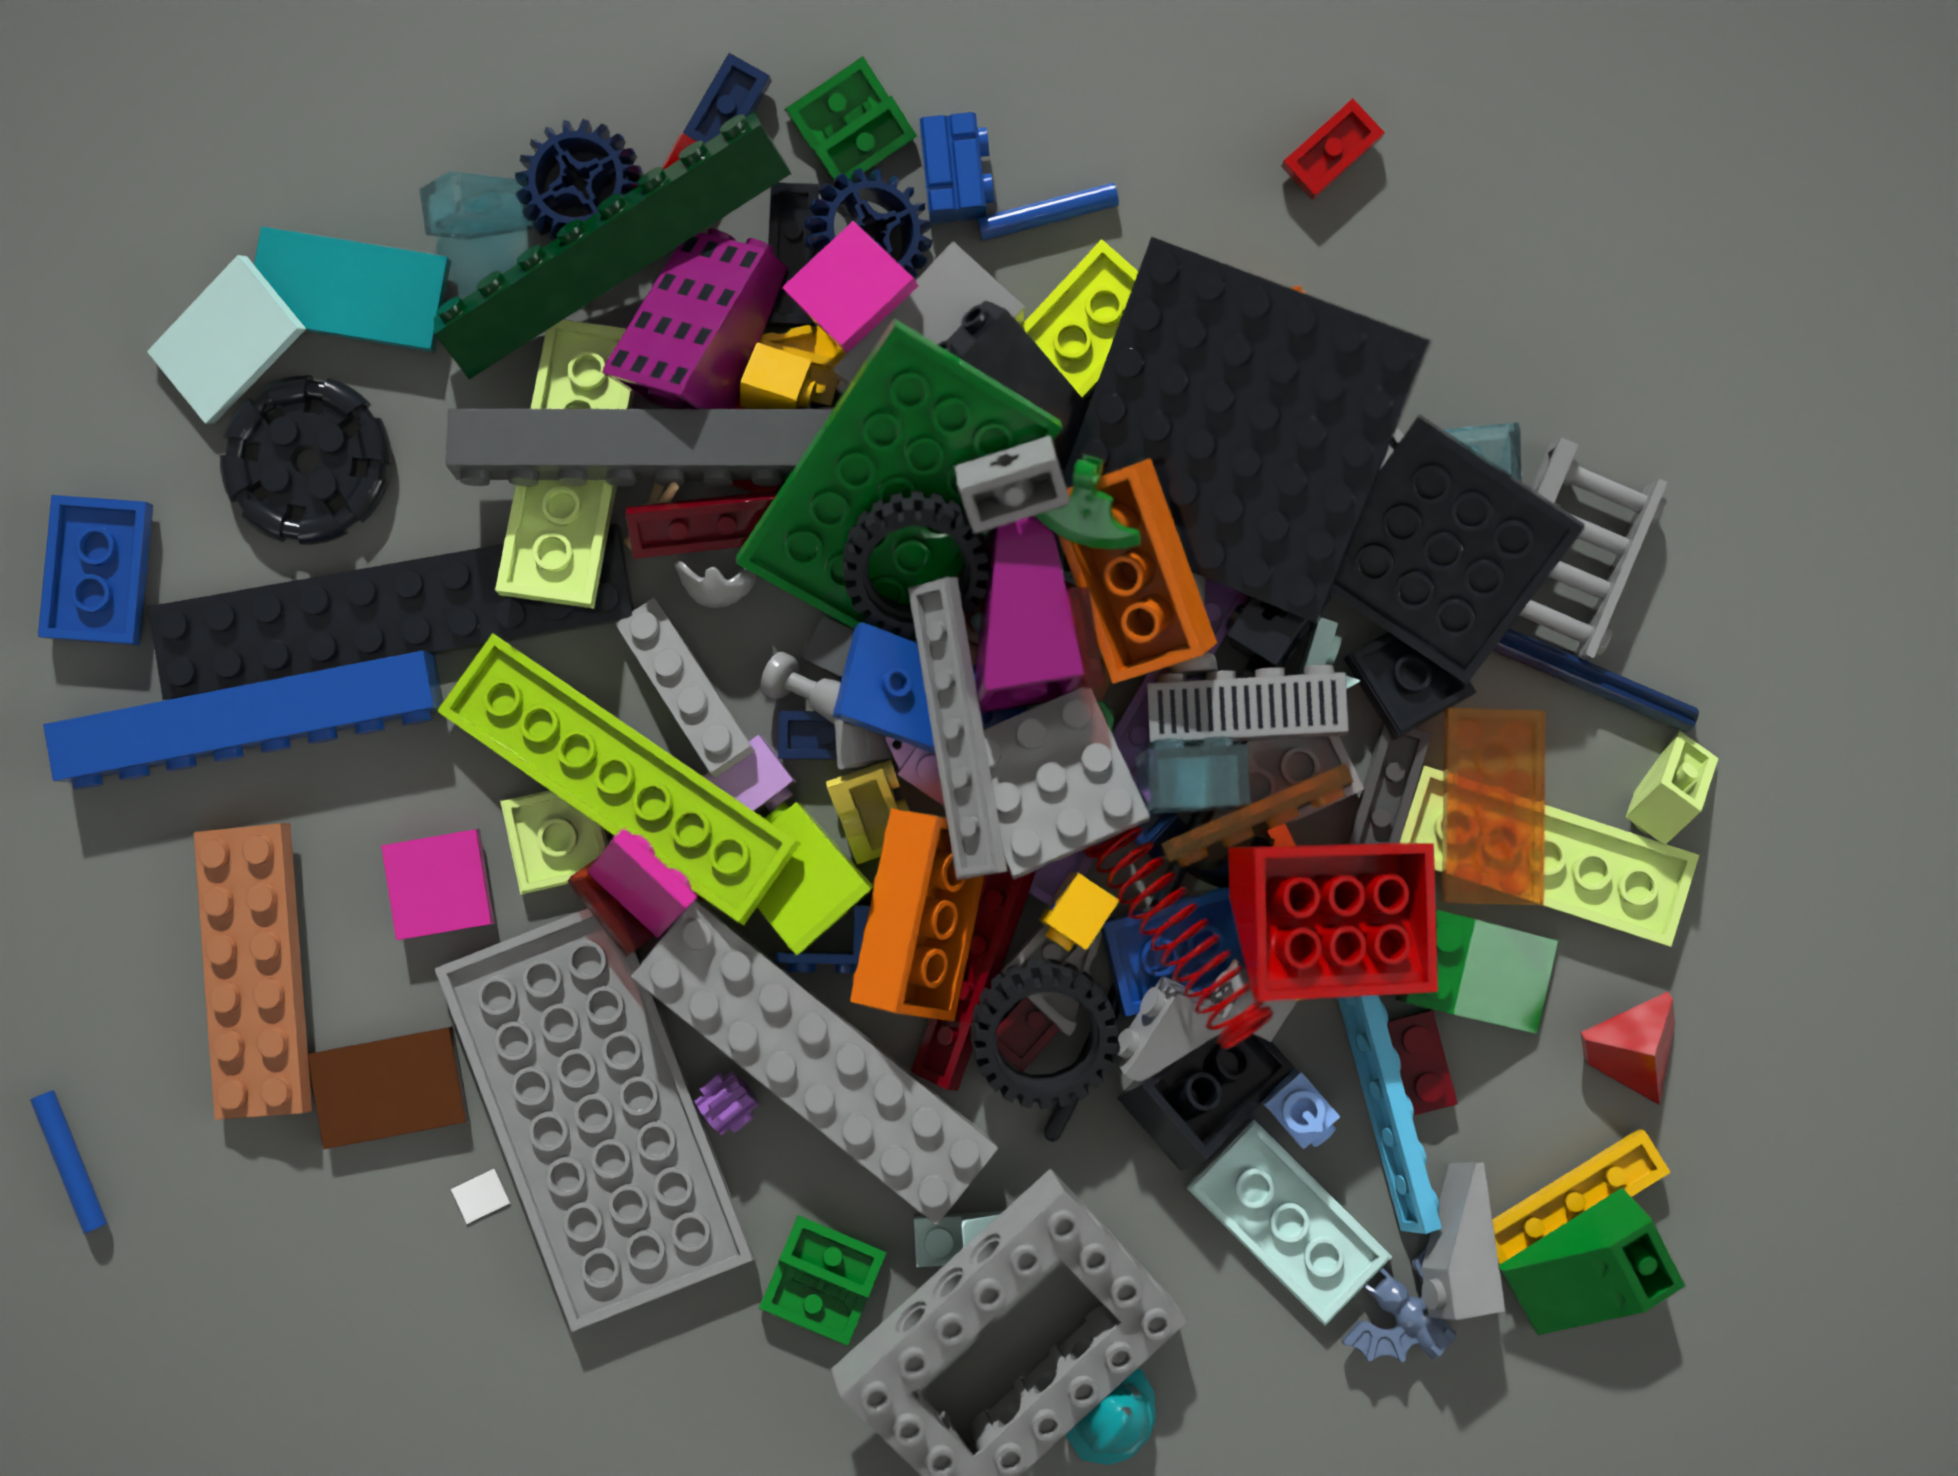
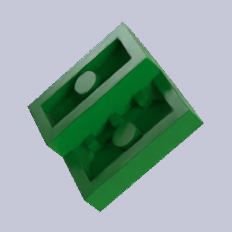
(850, 121)
(822, 1281)

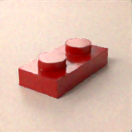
(1332, 149)

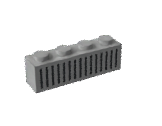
(1249, 708)

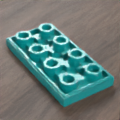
(355, 287)

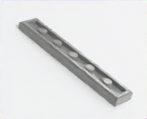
(957, 728)

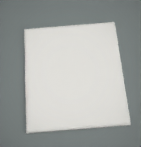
(480, 1196)

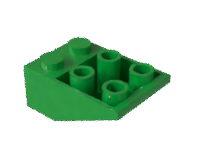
(1593, 1268)

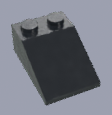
(1205, 1096)

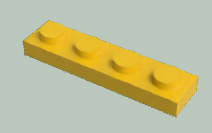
(1627, 1164)

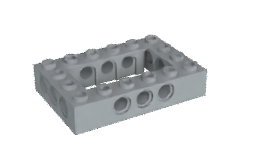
(1037, 1229)

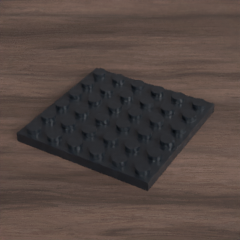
(1255, 417)

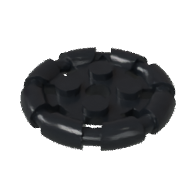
(278, 453)

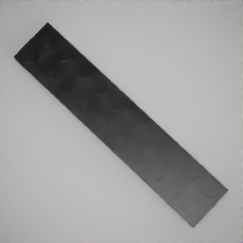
(363, 617)

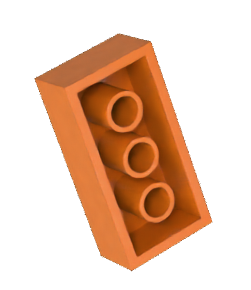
(1141, 594)
(916, 922)

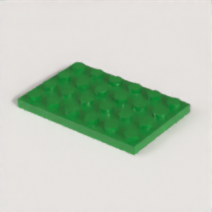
(892, 432)

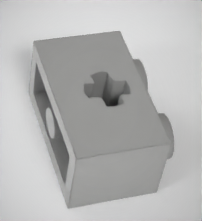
(1011, 484)

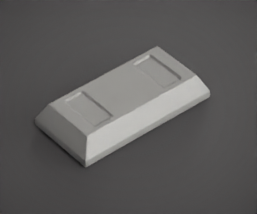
(860, 746)

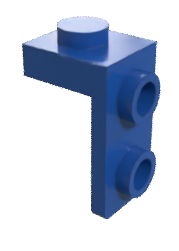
(844, 961)

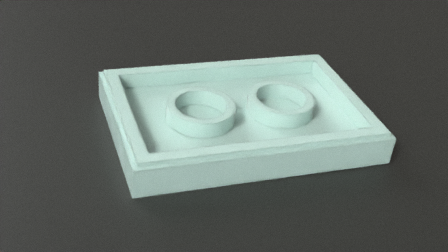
(226, 339)

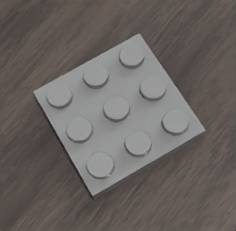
(1059, 782)

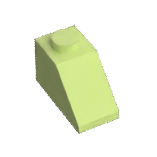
(1673, 789)

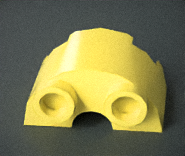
(864, 807)

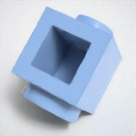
(1301, 1110)

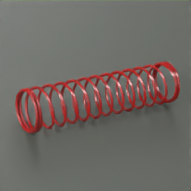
(1238, 1027)

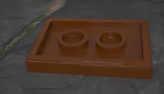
(388, 1087)

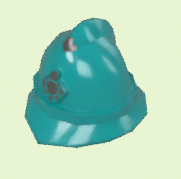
(1117, 1424)

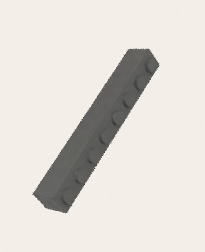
(628, 445)

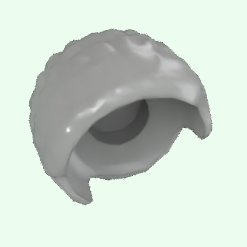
(714, 577)

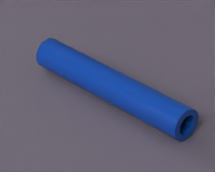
(1048, 211)
(68, 1161)

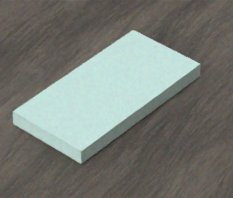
(1288, 1221)

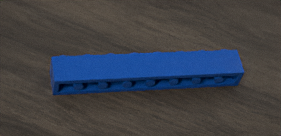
(244, 718)

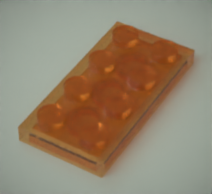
(1493, 806)
(1273, 809)

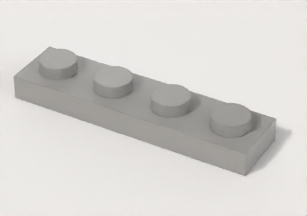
(685, 688)

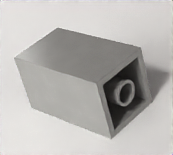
(935, 307)

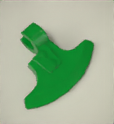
(1090, 514)

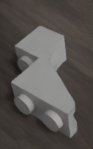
(1171, 1027)

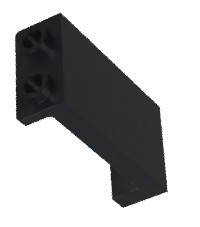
(1005, 352)

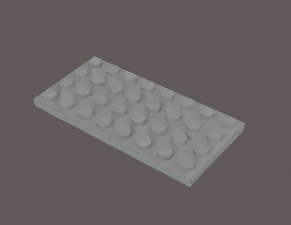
(594, 1118)

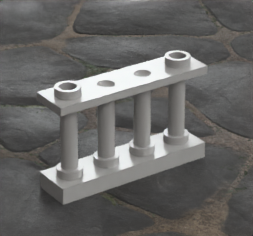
(1561, 470)

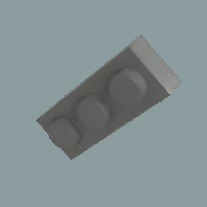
(1389, 787)

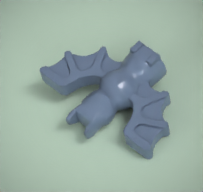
(1411, 1322)

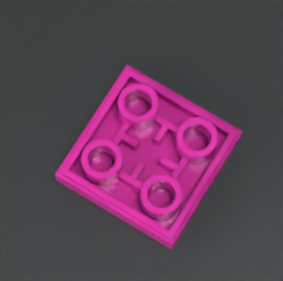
(850, 286)
(642, 882)
(437, 884)

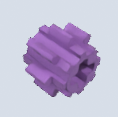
(727, 1102)

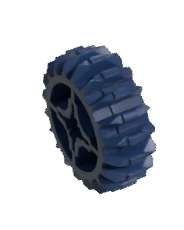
(562, 192)
(854, 198)

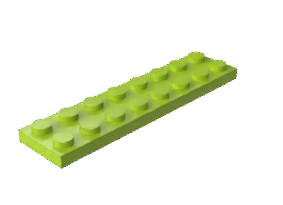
(618, 777)

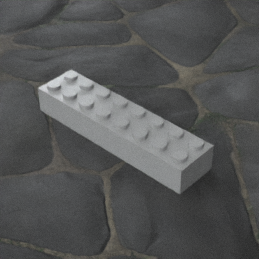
(815, 1061)

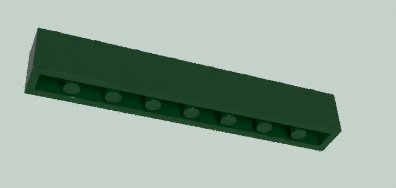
(610, 244)

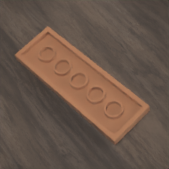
(252, 971)

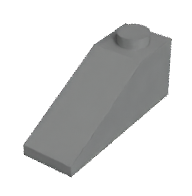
(1462, 1257)

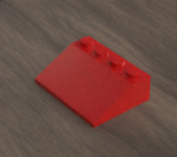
(1335, 919)

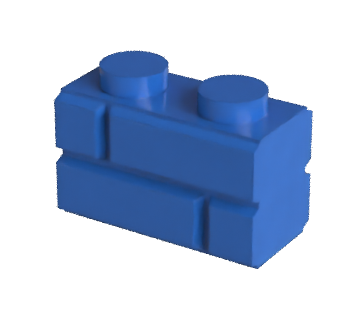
(953, 167)

